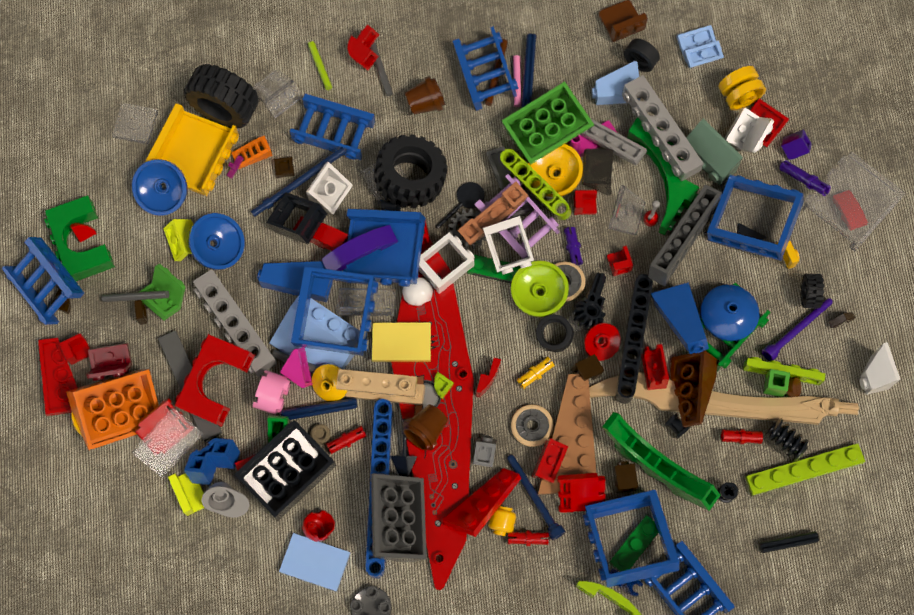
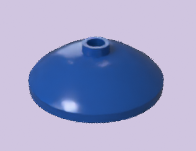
(148, 187)
(227, 239)
(722, 321)

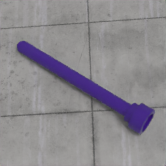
(771, 351)

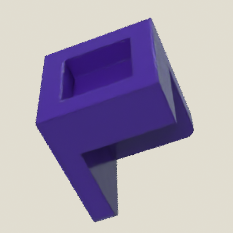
(796, 144)

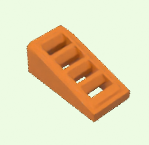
(255, 144)

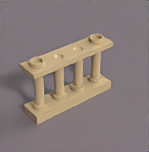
(381, 386)

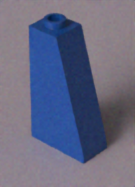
(288, 279)
(681, 314)

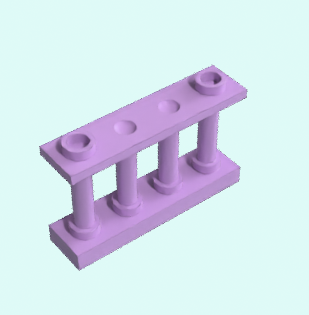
(511, 235)

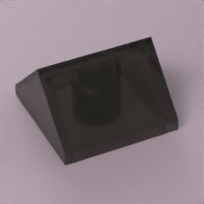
(598, 170)

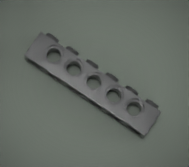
(684, 235)

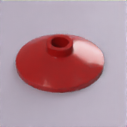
(609, 344)

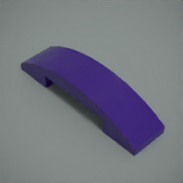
(359, 247)

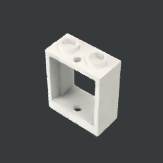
(501, 227)
(438, 284)

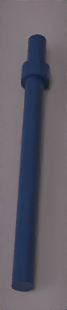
(269, 202)

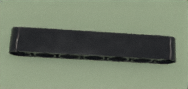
(631, 346)

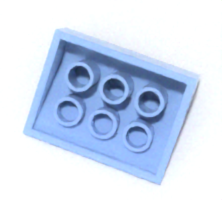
(320, 327)

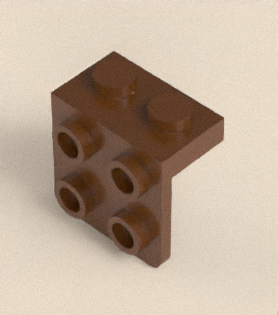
(622, 20)

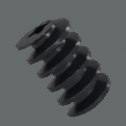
(788, 439)

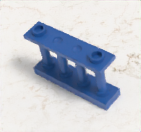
(468, 65)
(332, 109)
(58, 276)
(694, 570)

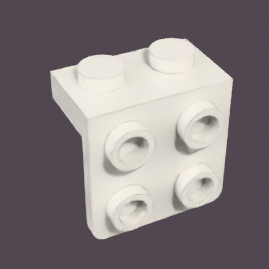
(749, 131)

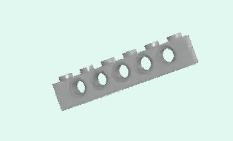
(642, 89)
(210, 282)

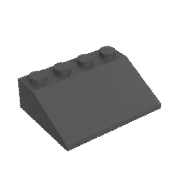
(398, 518)

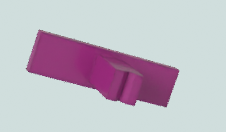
(234, 166)

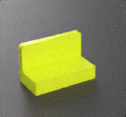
(178, 237)
(187, 493)

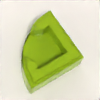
(442, 385)

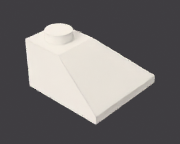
(880, 371)

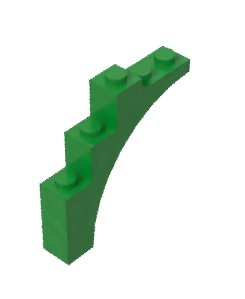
(678, 193)
(658, 466)

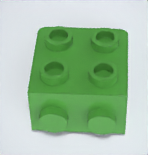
(165, 281)

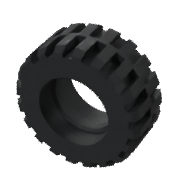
(221, 96)
(414, 151)

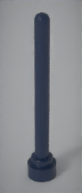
(555, 530)

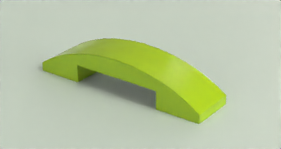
(592, 588)

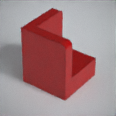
(585, 202)
(620, 262)
(75, 348)

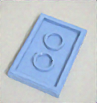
(314, 562)

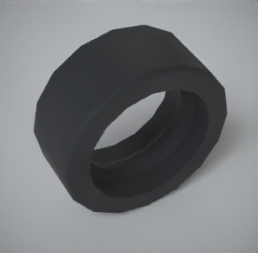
(643, 53)
(550, 319)

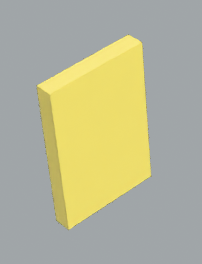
(401, 342)

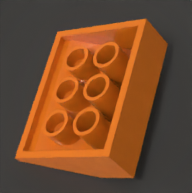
(112, 407)

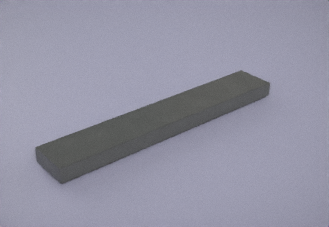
(181, 368)

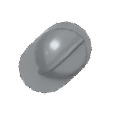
(224, 500)

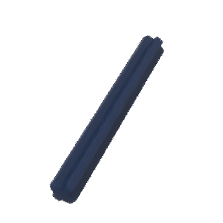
(529, 69)

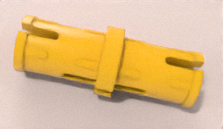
(535, 372)

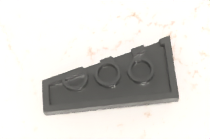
(500, 172)

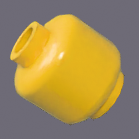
(502, 521)

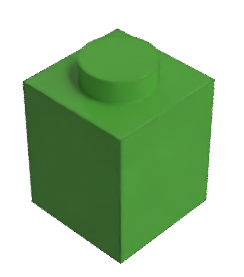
(776, 383)

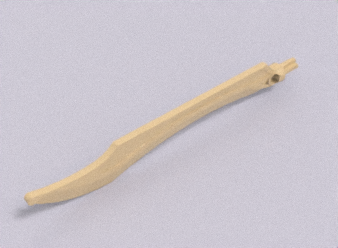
(791, 409)

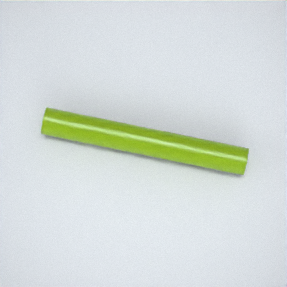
(320, 66)

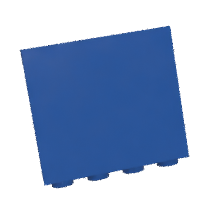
(398, 262)

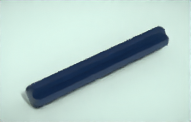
(320, 409)

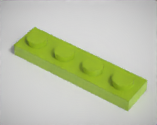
(810, 376)

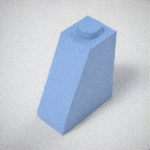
(610, 87)

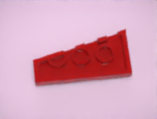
(55, 377)
(482, 504)

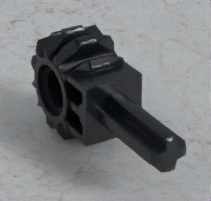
(592, 304)

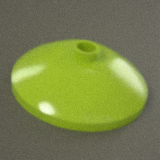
(544, 277)

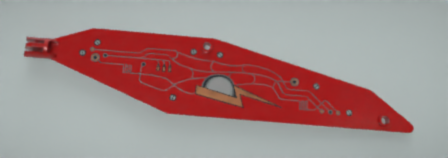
(448, 464)

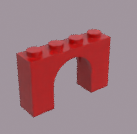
(212, 353)

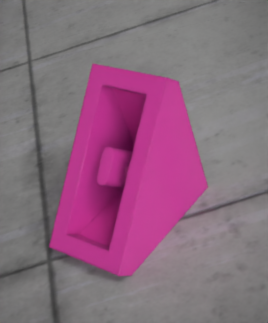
(297, 368)

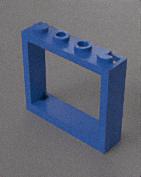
(748, 243)
(304, 302)
(624, 504)

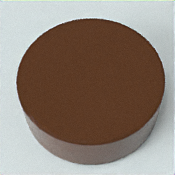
(794, 387)

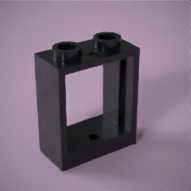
(309, 223)

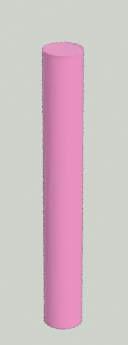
(516, 75)

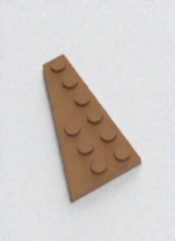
(574, 430)

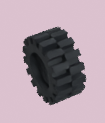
(812, 290)

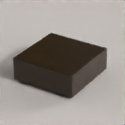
(284, 167)
(140, 312)

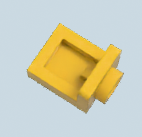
(791, 256)

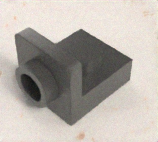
(485, 451)

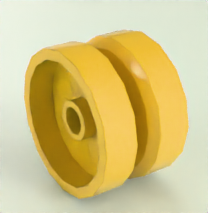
(742, 87)

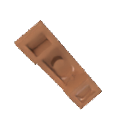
(494, 214)

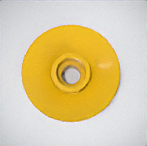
(327, 373)

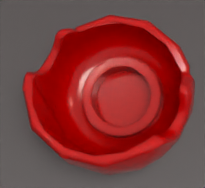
(318, 526)

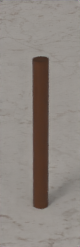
(498, 64)

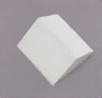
(329, 188)

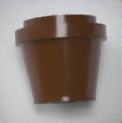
(425, 97)
(425, 427)

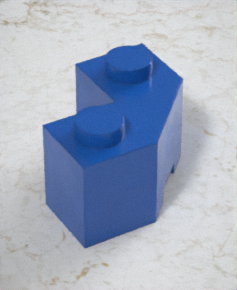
(203, 463)

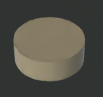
(321, 434)

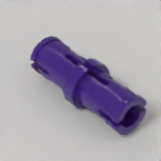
(573, 245)

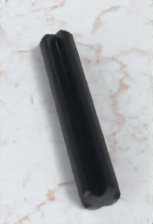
(789, 542)

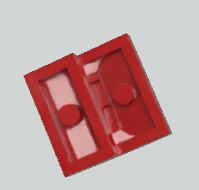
(764, 110)

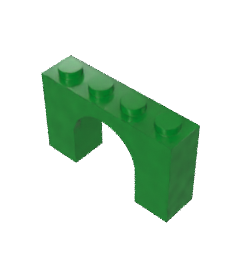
(78, 264)

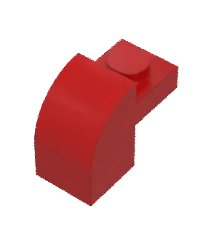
(360, 49)

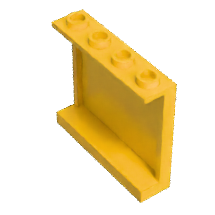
(194, 147)

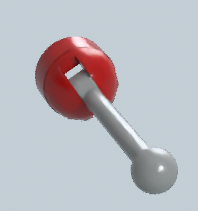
(652, 215)

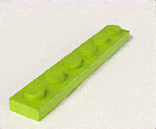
(805, 469)

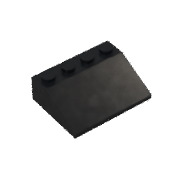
(285, 470)

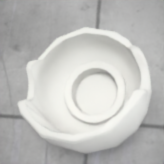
(418, 293)

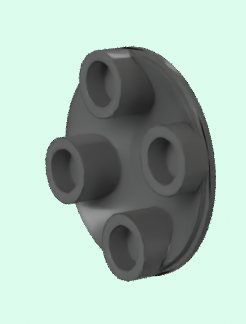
(371, 602)

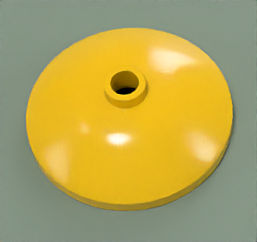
(565, 161)

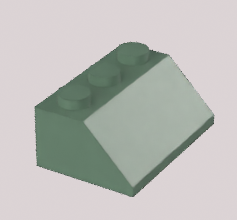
(715, 152)

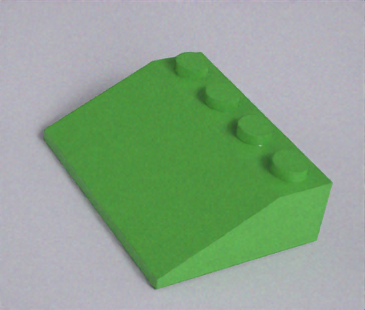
(547, 123)

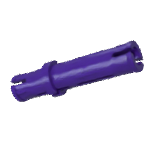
(809, 180)

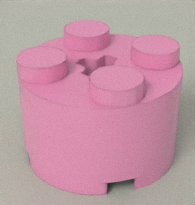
(271, 392)

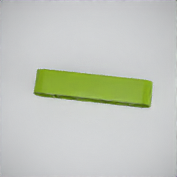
(532, 176)

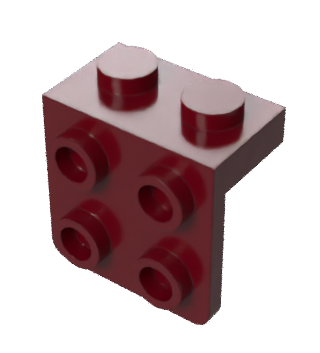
(109, 360)

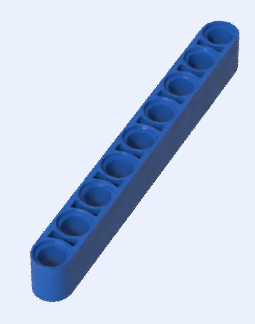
(378, 458)

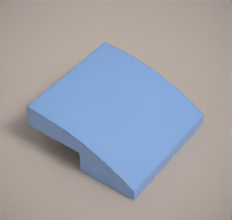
(699, 46)

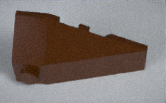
(694, 382)

